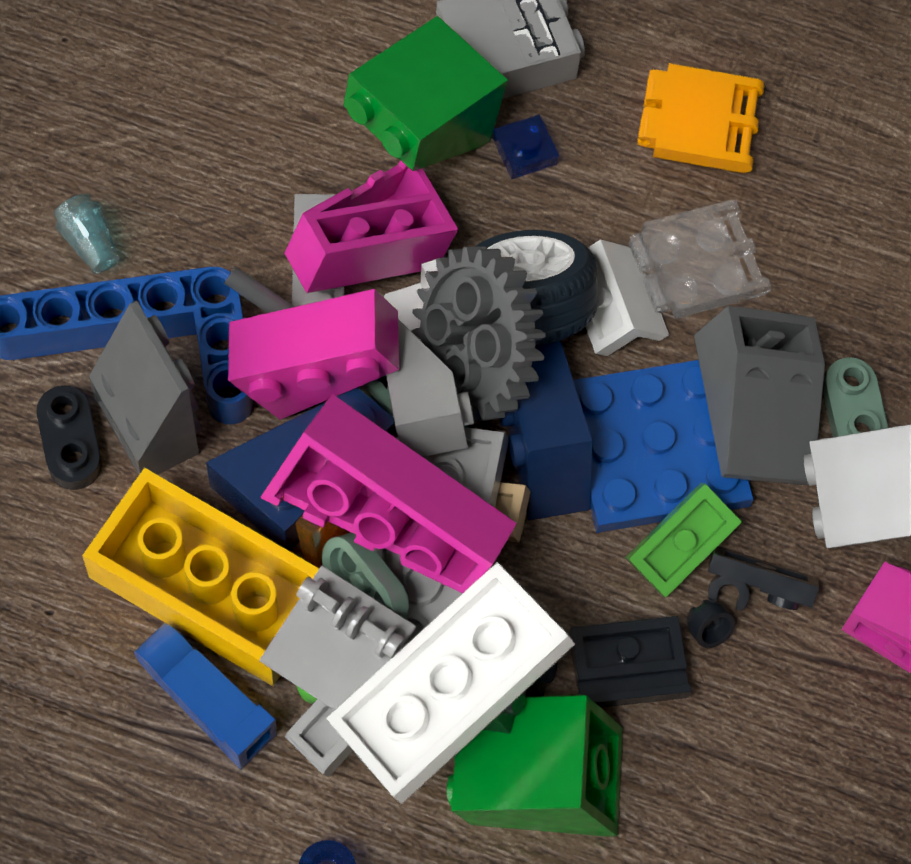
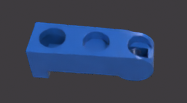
(207, 695)

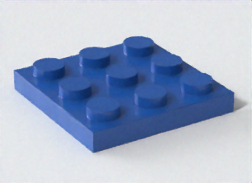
(651, 445)

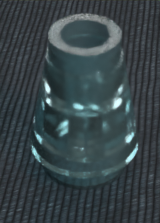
(87, 232)

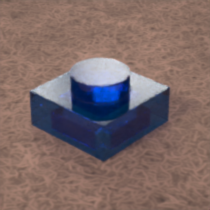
(525, 146)

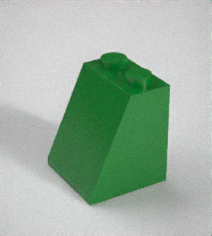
(427, 96)
(546, 775)

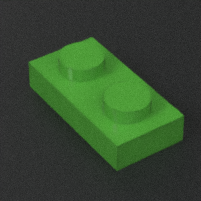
(683, 539)

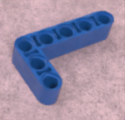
(90, 330)

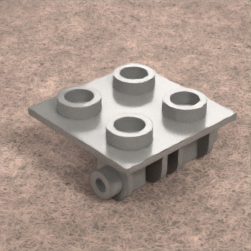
(335, 639)

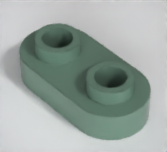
(849, 403)
(365, 572)

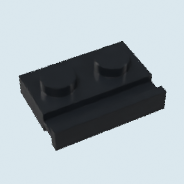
(630, 661)

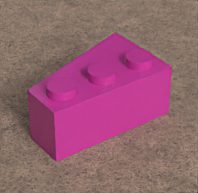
(313, 351)

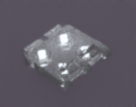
(697, 260)

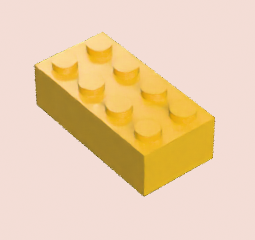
(198, 571)

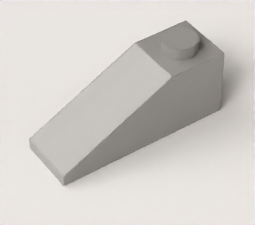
(425, 400)

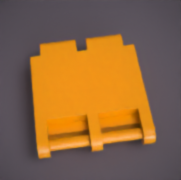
(696, 117)

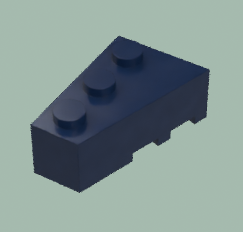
(551, 440)
(248, 469)

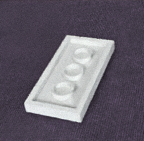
(450, 682)

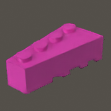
(389, 498)

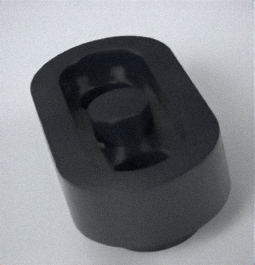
(69, 434)

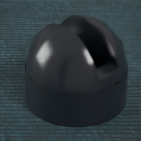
(716, 633)

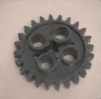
(481, 327)

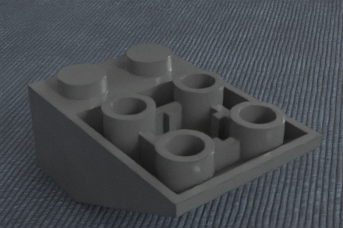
(762, 391)
(146, 394)

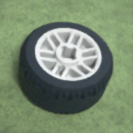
(561, 273)

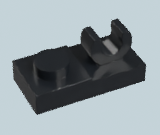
(784, 586)

